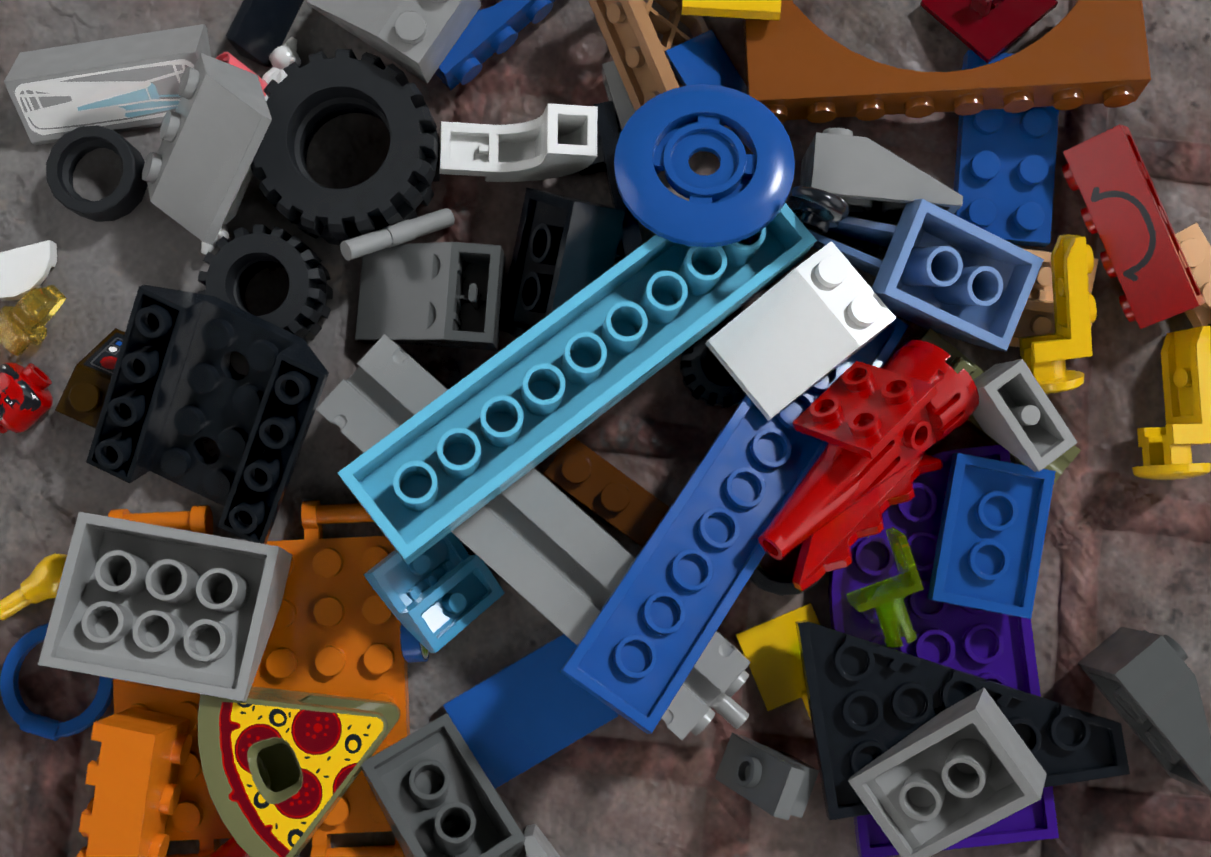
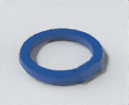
(36, 723)

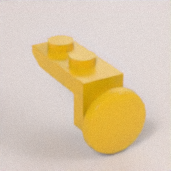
(1073, 317)
(1187, 409)

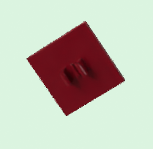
(988, 24)

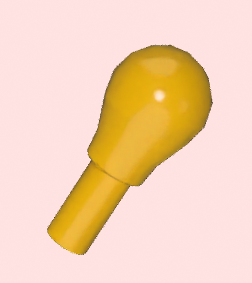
(37, 587)

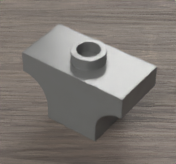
(767, 777)

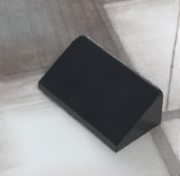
(262, 27)

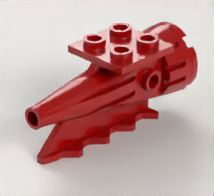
(876, 447)

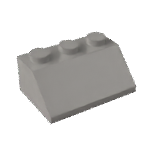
(207, 145)

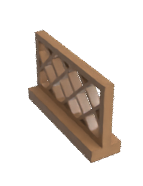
(635, 47)

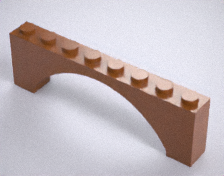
(1086, 59)

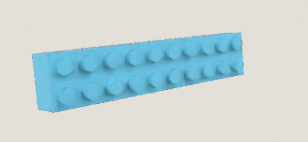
(560, 380)

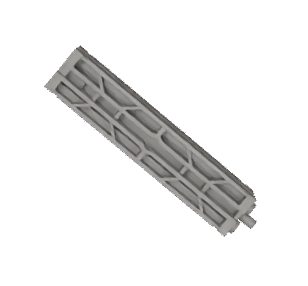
(532, 535)

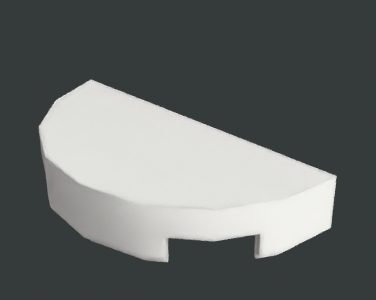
(25, 268)

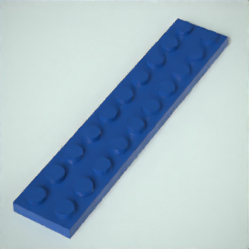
(701, 555)

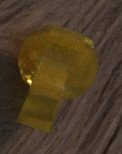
(27, 320)

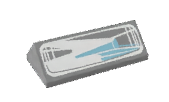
(104, 82)

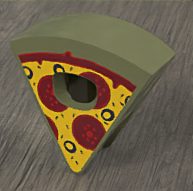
(285, 761)

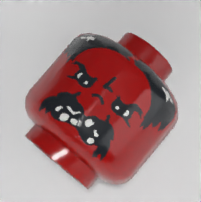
(22, 396)

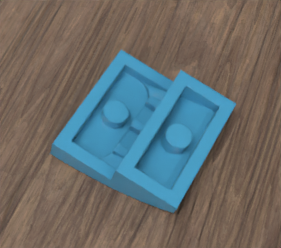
(436, 591)

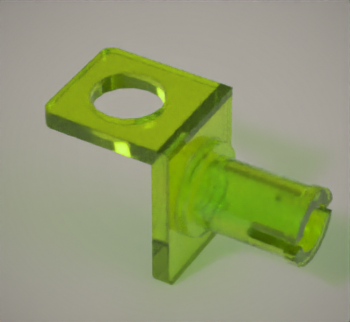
(889, 594)

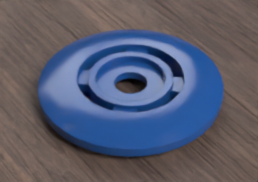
(723, 205)

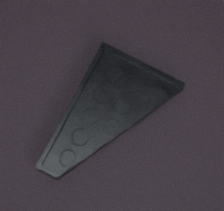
(875, 696)

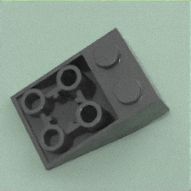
(433, 295)

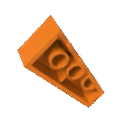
(134, 783)

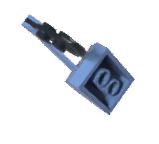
(935, 266)

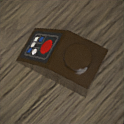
(90, 381)

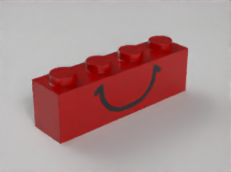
(1132, 227)

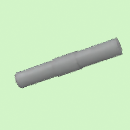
(396, 234)

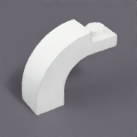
(540, 149)

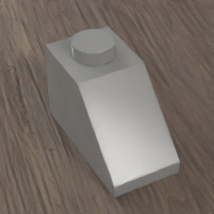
(1021, 415)

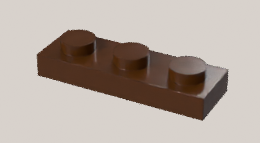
(606, 491)

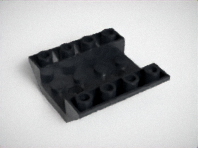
(179, 386)

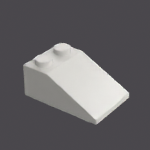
(800, 330)

